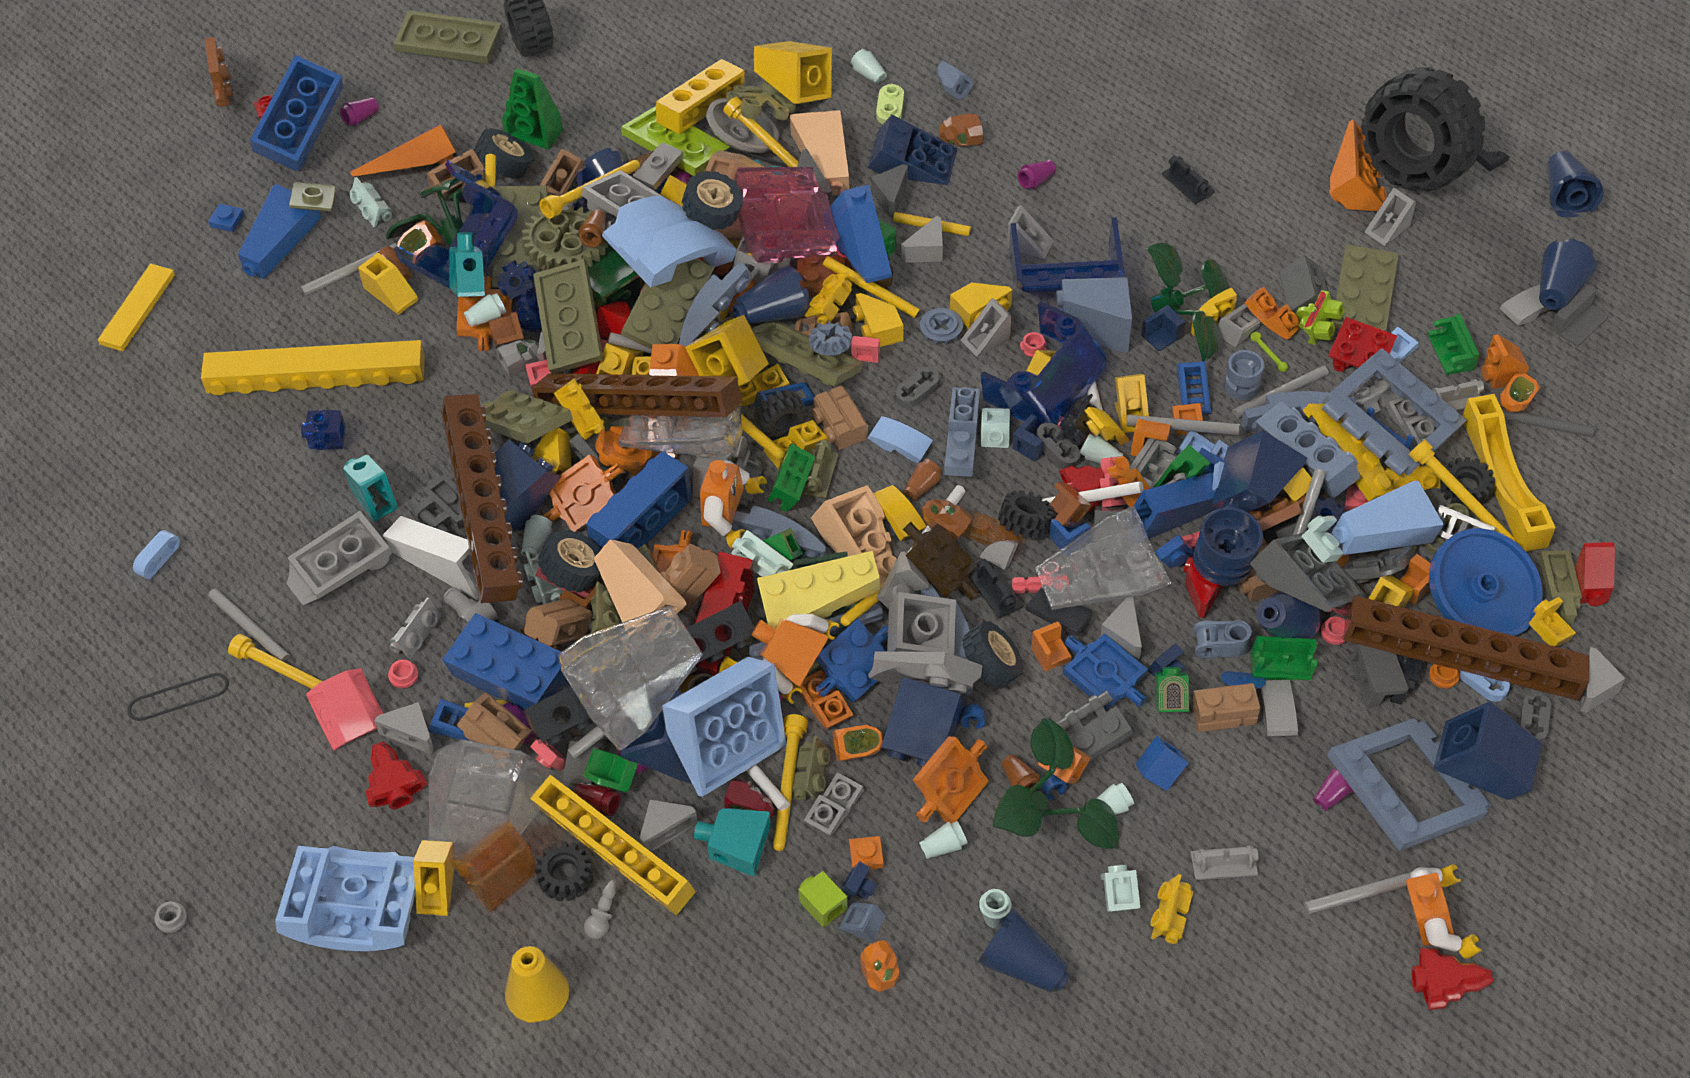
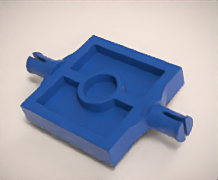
(850, 659)
(1105, 667)

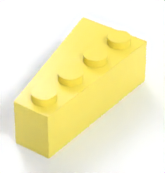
(819, 587)

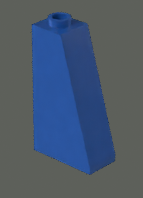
(275, 233)
(1175, 504)

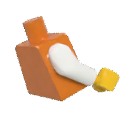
(722, 494)
(793, 648)
(1432, 911)

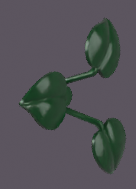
(450, 225)
(1169, 268)
(1022, 809)

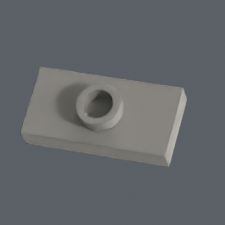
(658, 166)

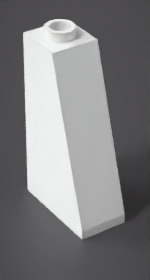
(434, 552)

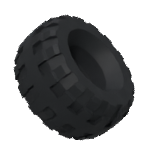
(1446, 109)

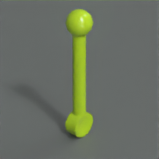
(1256, 337)

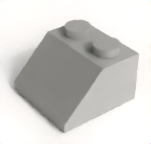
(921, 624)

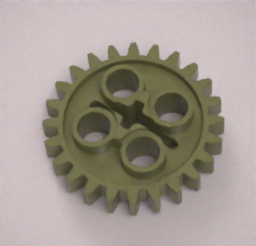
(558, 241)

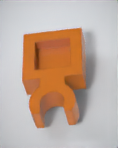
(1124, 475)

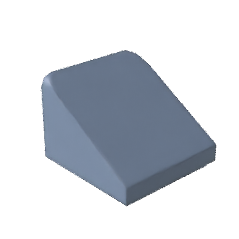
(863, 920)

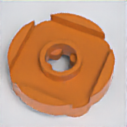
(610, 452)

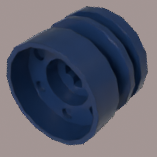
(1227, 546)

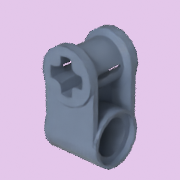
(1221, 638)

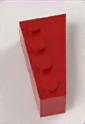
(730, 586)

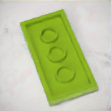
(694, 143)

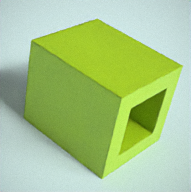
(822, 898)

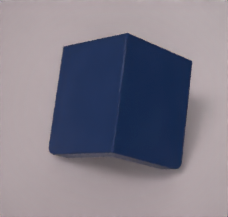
(1163, 328)
(1026, 441)

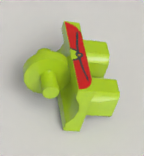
(1316, 316)

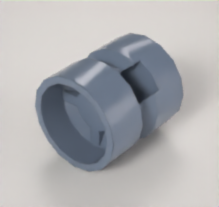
(1244, 375)

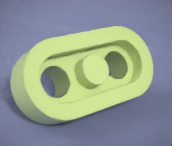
(889, 102)

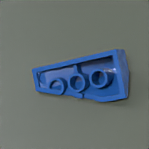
(860, 233)

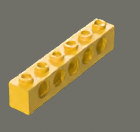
(613, 845)

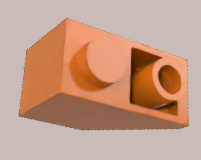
(1502, 362)

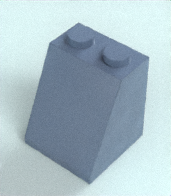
(1101, 307)

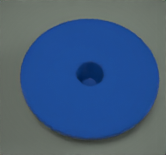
(1237, 678)

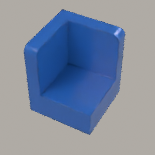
(1064, 535)
(1161, 763)

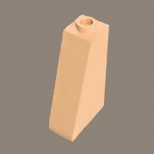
(825, 142)
(634, 582)

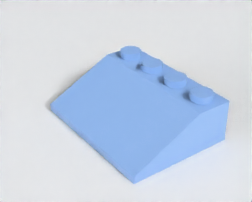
(726, 723)

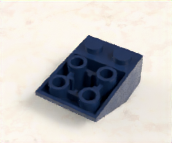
(903, 143)

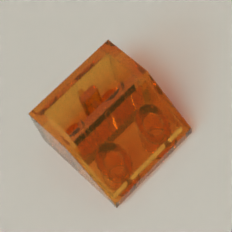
(496, 865)

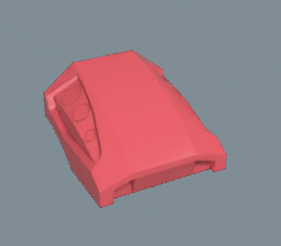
(344, 707)

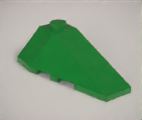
(531, 111)

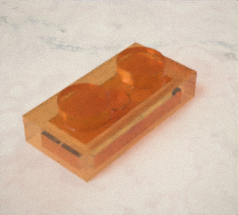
(988, 531)

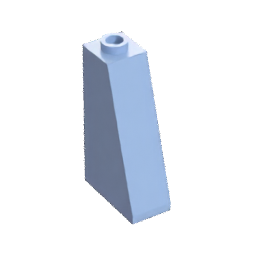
(1389, 521)

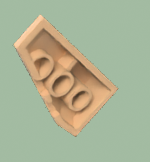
(856, 526)

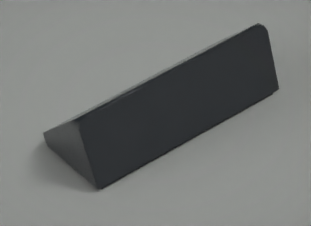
(1072, 619)

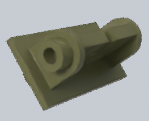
(821, 470)
(603, 609)
(813, 759)

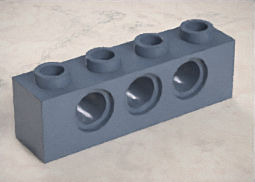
(1321, 452)

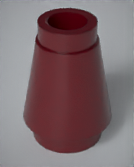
(601, 798)

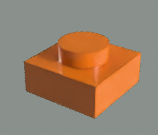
(1187, 412)
(868, 851)

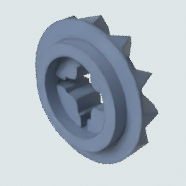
(941, 316)
(834, 345)

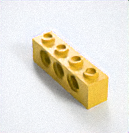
(692, 99)

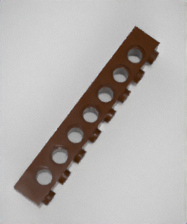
(649, 393)
(470, 453)
(1466, 648)

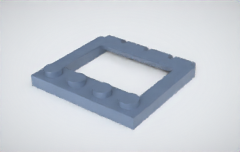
(1405, 385)
(1381, 799)

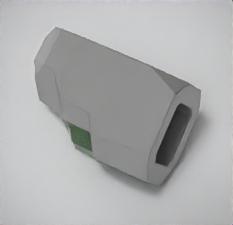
(516, 355)

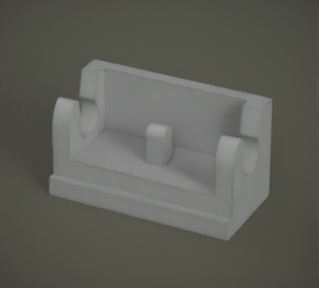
(1153, 460)

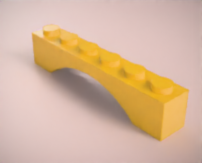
(1523, 511)

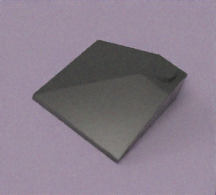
(1297, 571)

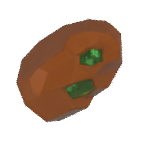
(962, 130)
(947, 515)

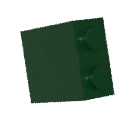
(613, 280)

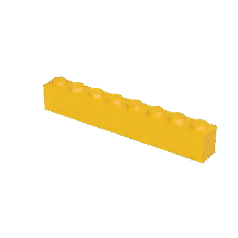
(313, 367)

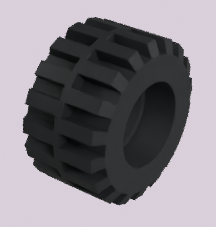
(529, 25)

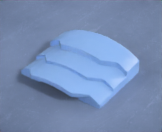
(658, 235)
(347, 899)

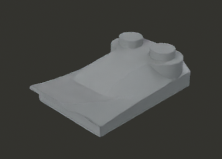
(614, 192)
(336, 558)
(936, 668)

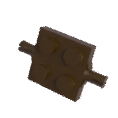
(941, 560)

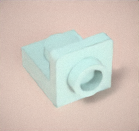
(995, 427)
(1320, 541)
(1121, 888)

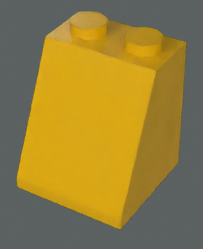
(796, 69)
(728, 352)

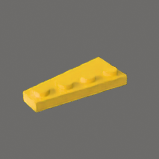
(1373, 479)

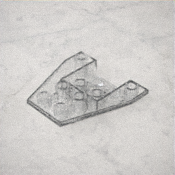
(684, 434)
(1103, 564)
(630, 671)
(478, 788)

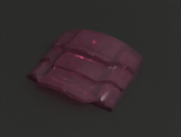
(785, 214)

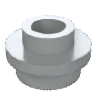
(168, 909)

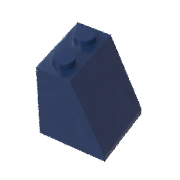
(1256, 472)
(524, 481)
(921, 721)
(656, 749)
(1489, 752)

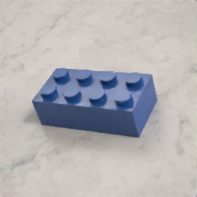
(296, 113)
(643, 504)
(505, 663)

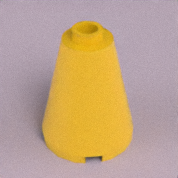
(535, 986)

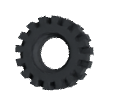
(780, 414)
(1475, 472)
(1025, 514)
(560, 855)

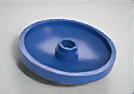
(1485, 581)

